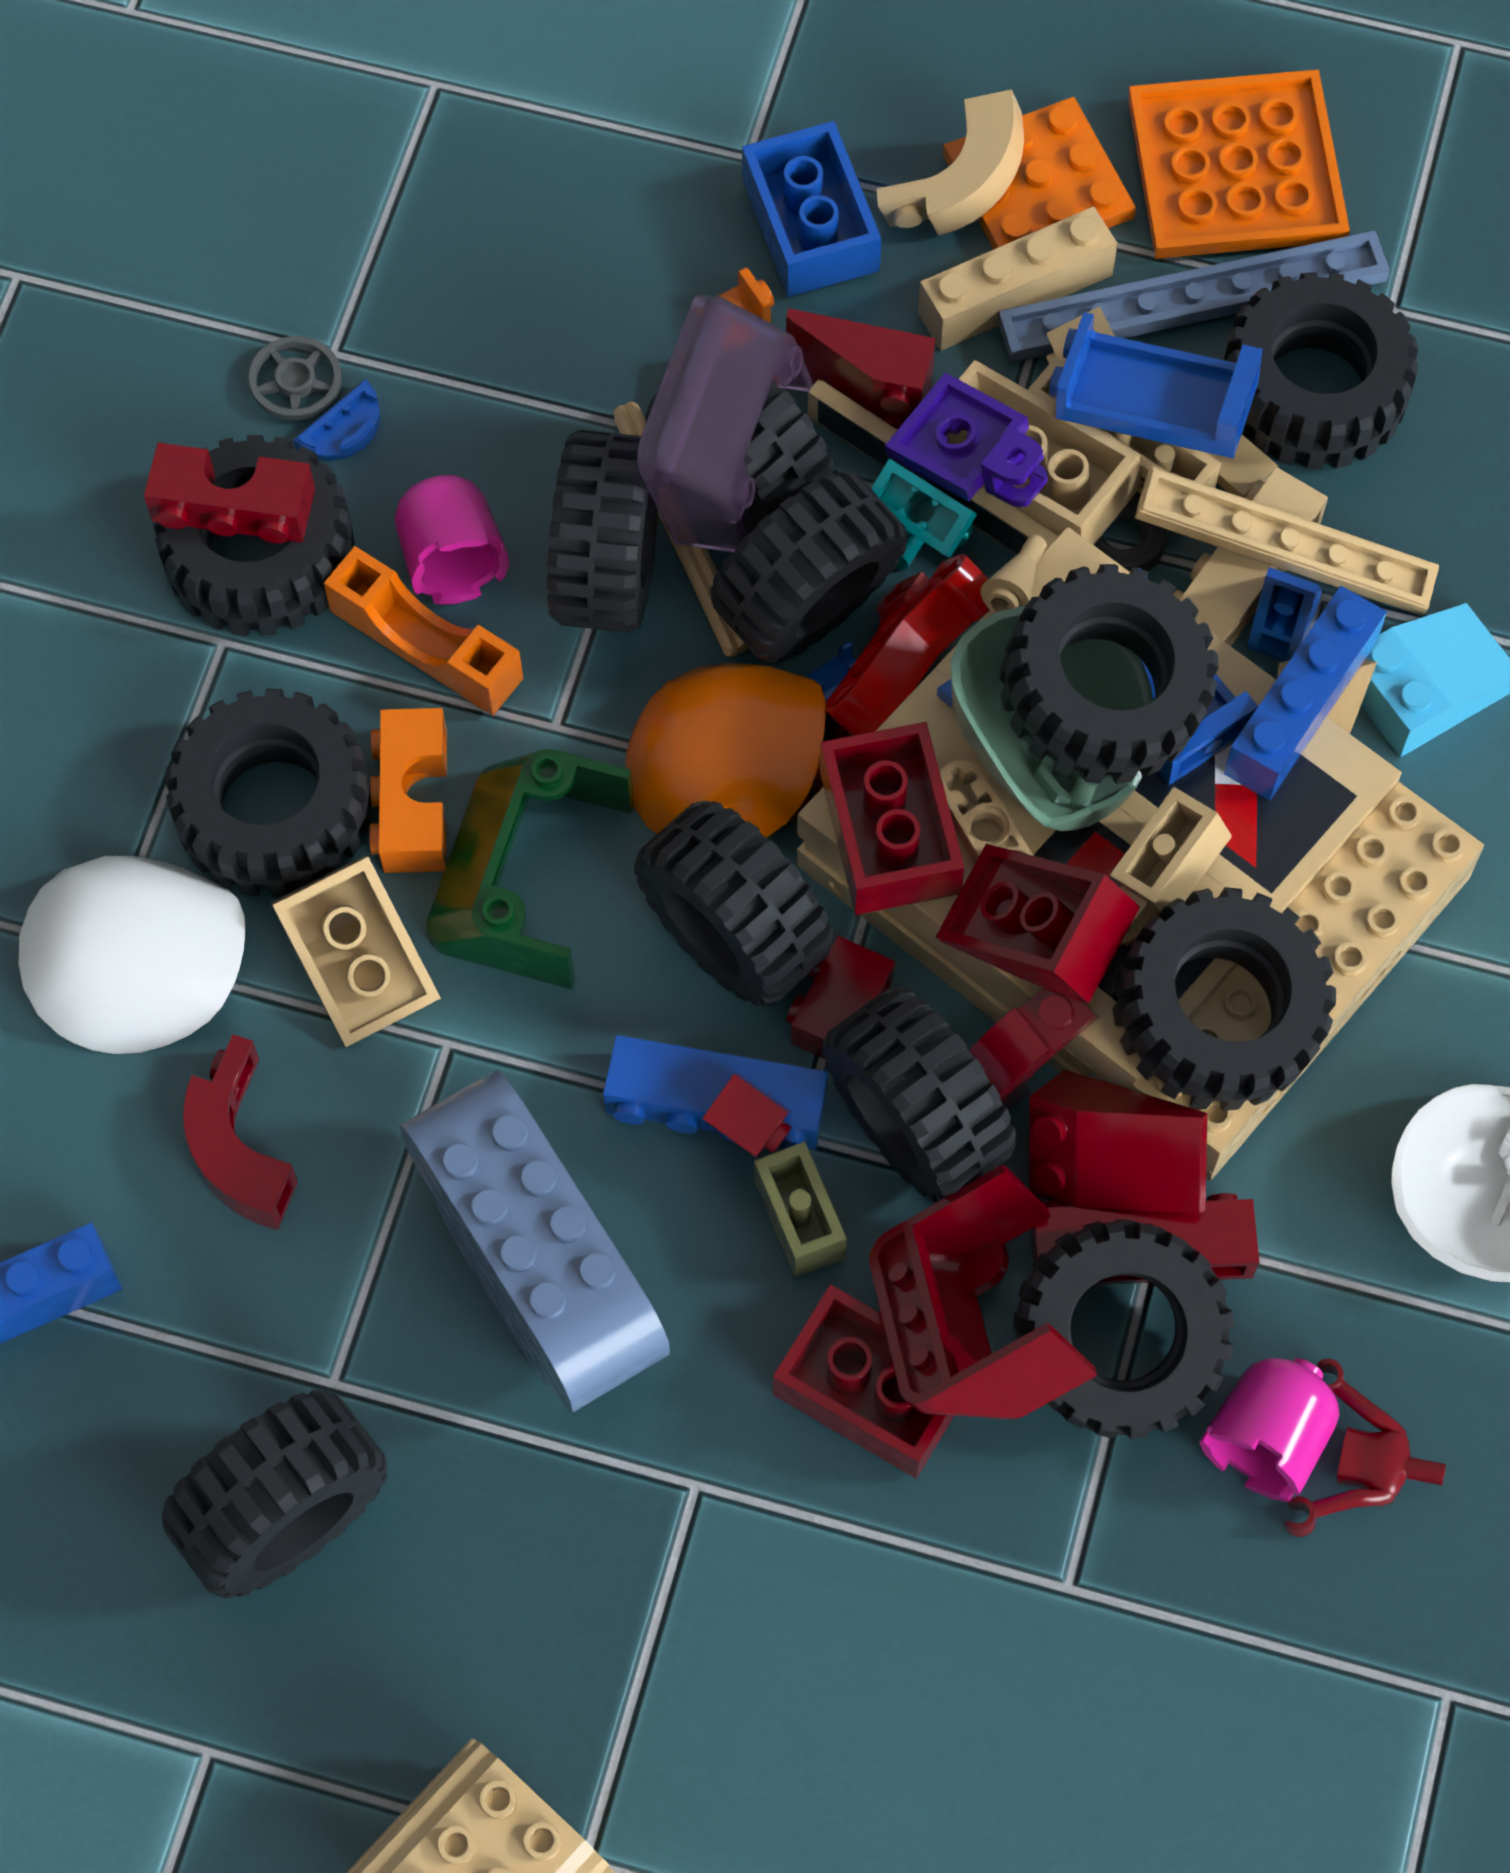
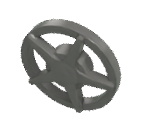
(295, 378)

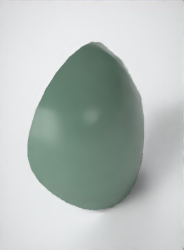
(1096, 670)

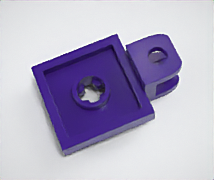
(992, 455)

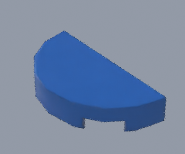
(345, 426)

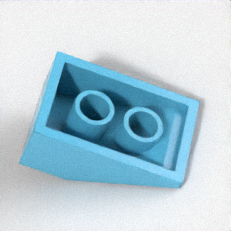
(1433, 676)

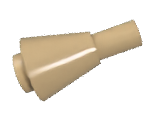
(1015, 580)

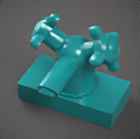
(924, 512)

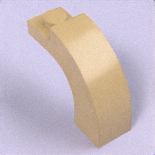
(973, 180)

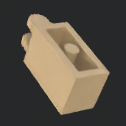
(1169, 856)

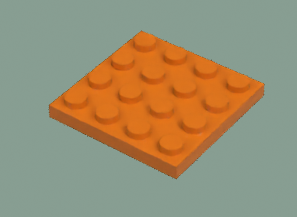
(1237, 163)

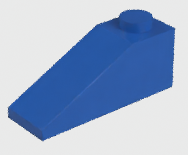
(1283, 614)

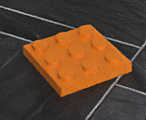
(1057, 177)

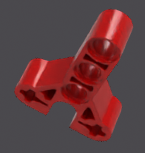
(914, 627)

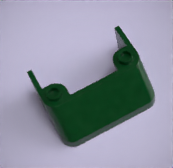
(474, 915)

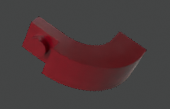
(1028, 1039)
(237, 1175)

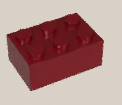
(891, 818)
(848, 1382)

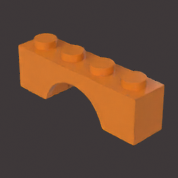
(461, 658)

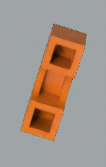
(409, 832)

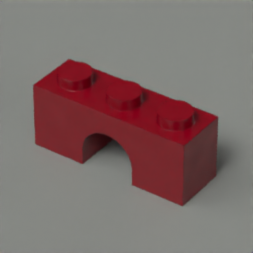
(269, 505)

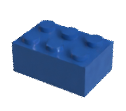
(811, 208)

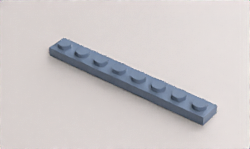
(1191, 294)

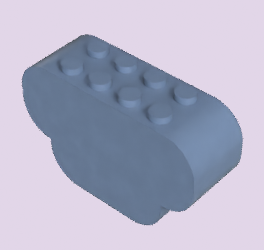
(534, 1242)

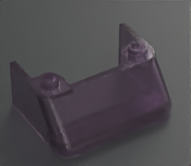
(707, 418)

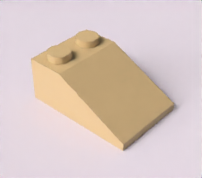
(355, 950)

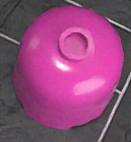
(449, 539)
(1273, 1426)

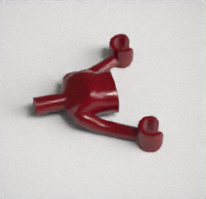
(1368, 1460)

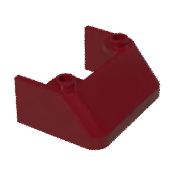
(930, 1310)

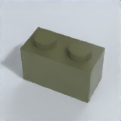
(800, 1209)

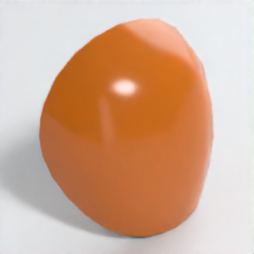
(730, 739)

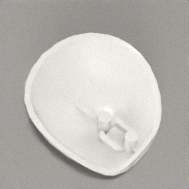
(130, 953)
(1456, 1180)

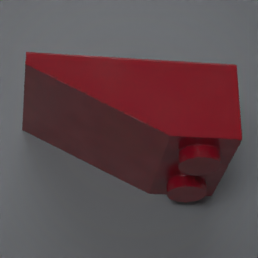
(867, 363)
(1039, 920)
(1115, 1147)

